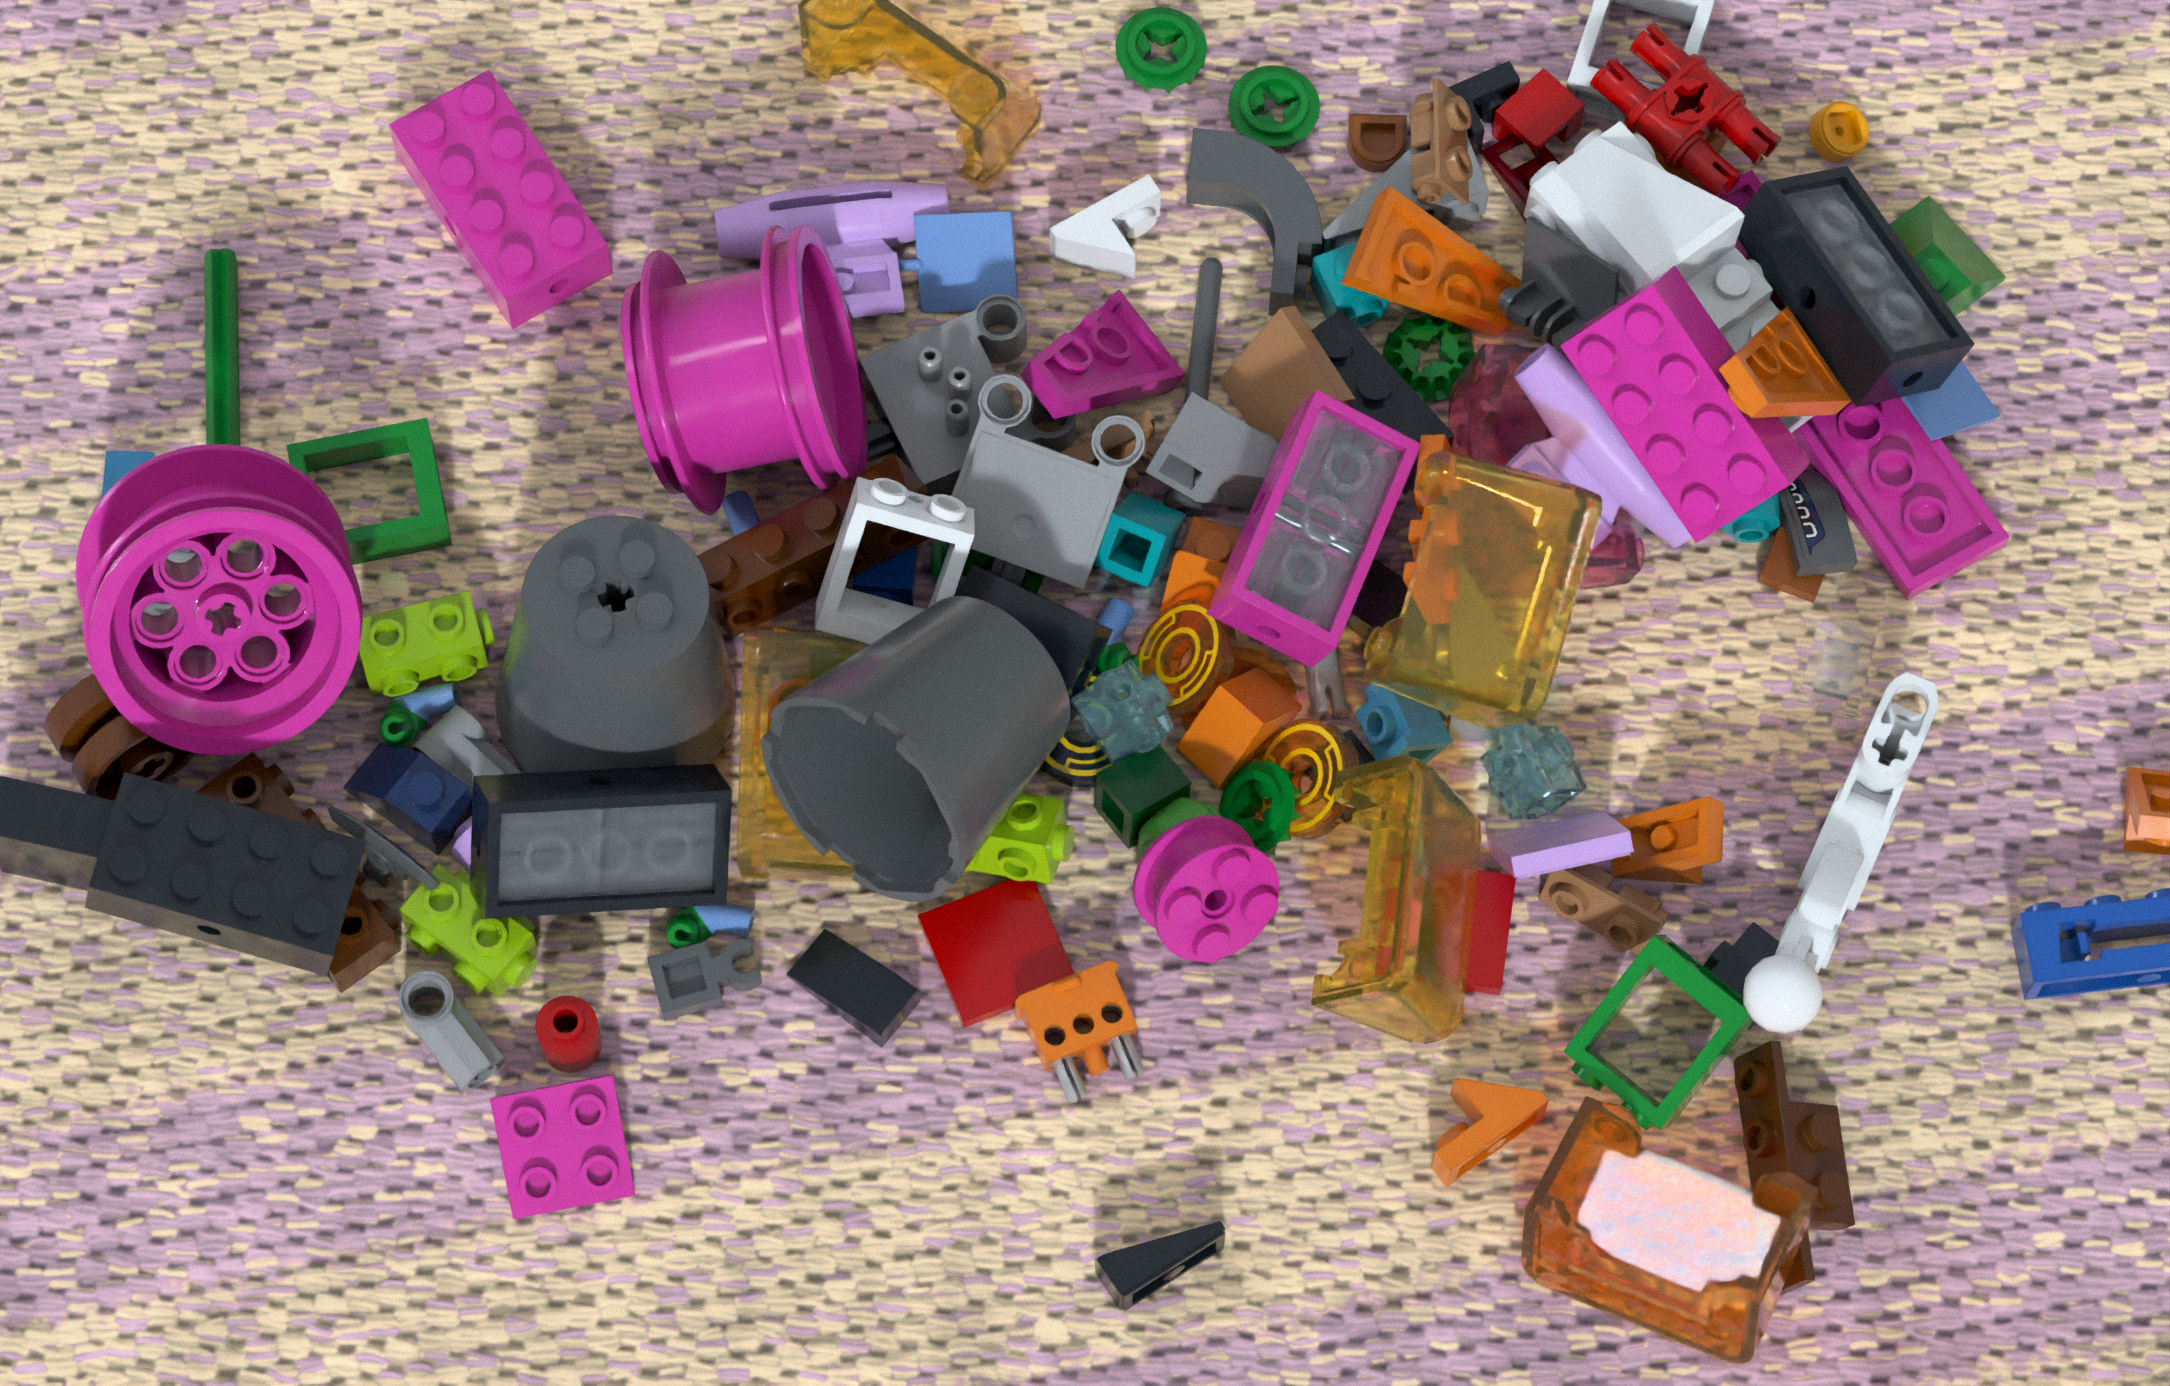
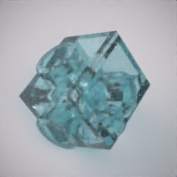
(1125, 711)
(1532, 771)

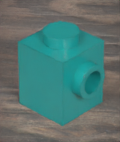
(1332, 296)
(1139, 539)

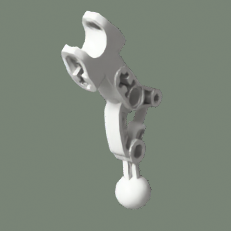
(1784, 988)

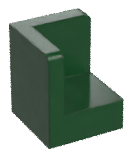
(1136, 790)

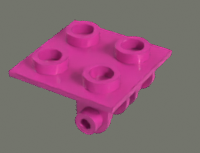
(562, 1146)

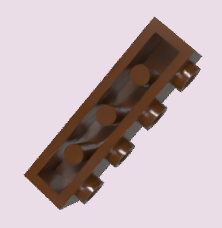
(789, 554)
(368, 927)

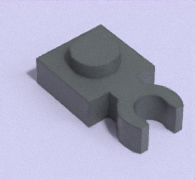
(691, 979)

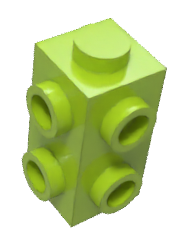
(424, 644)
(1027, 841)
(484, 951)

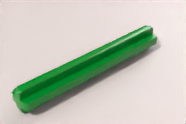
(222, 347)

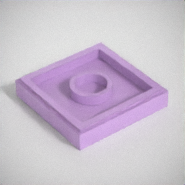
(1560, 845)

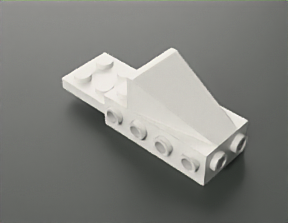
(1647, 220)

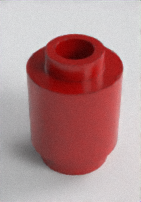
(570, 1050)

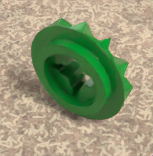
(1163, 27)
(1284, 87)
(1437, 378)
(1244, 798)

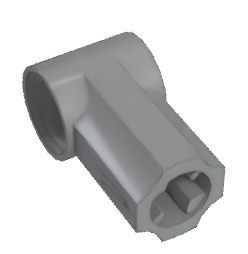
(463, 748)
(451, 1033)

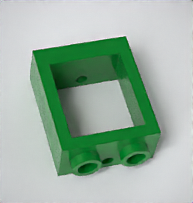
(397, 536)
(1696, 982)

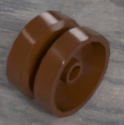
(104, 743)

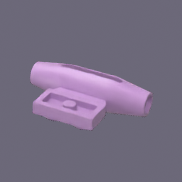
(856, 226)
(1589, 448)

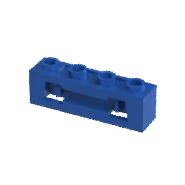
(2057, 966)

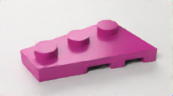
(1102, 363)

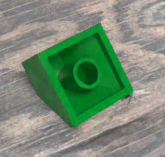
(1946, 255)

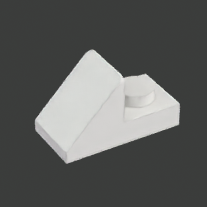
(1097, 233)

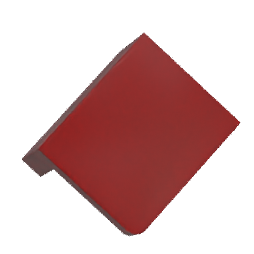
(1539, 112)

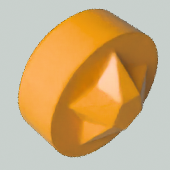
(1838, 131)

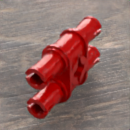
(1683, 136)

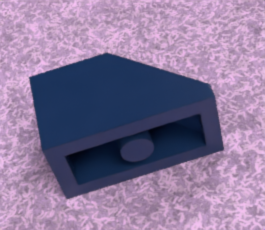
(412, 794)

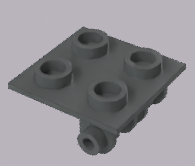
(1559, 286)

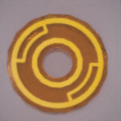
(1167, 641)
(1327, 751)

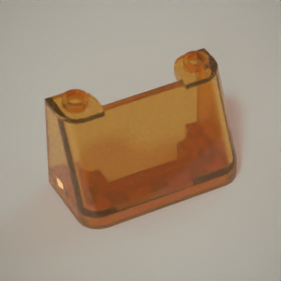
(1662, 1237)

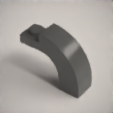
(1262, 184)

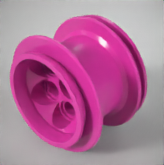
(745, 369)
(263, 662)

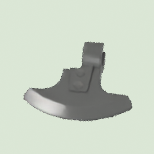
(383, 854)

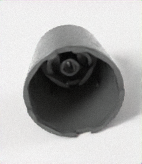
(615, 654)
(918, 745)

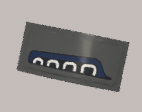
(1816, 526)

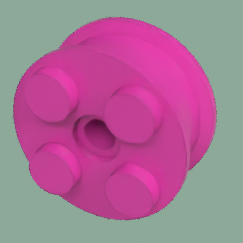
(1206, 888)

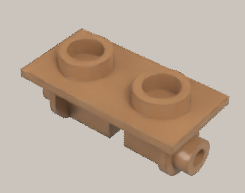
(1442, 124)
(1623, 918)

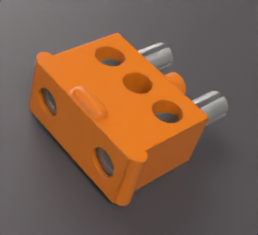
(1078, 1000)

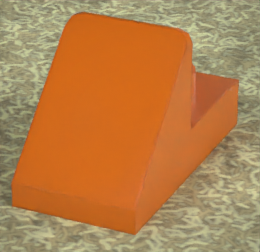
(1200, 562)
(2147, 811)
(1673, 842)
(1497, 1117)

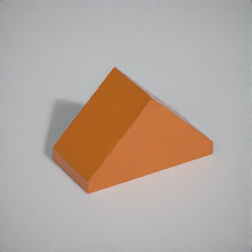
(1236, 725)

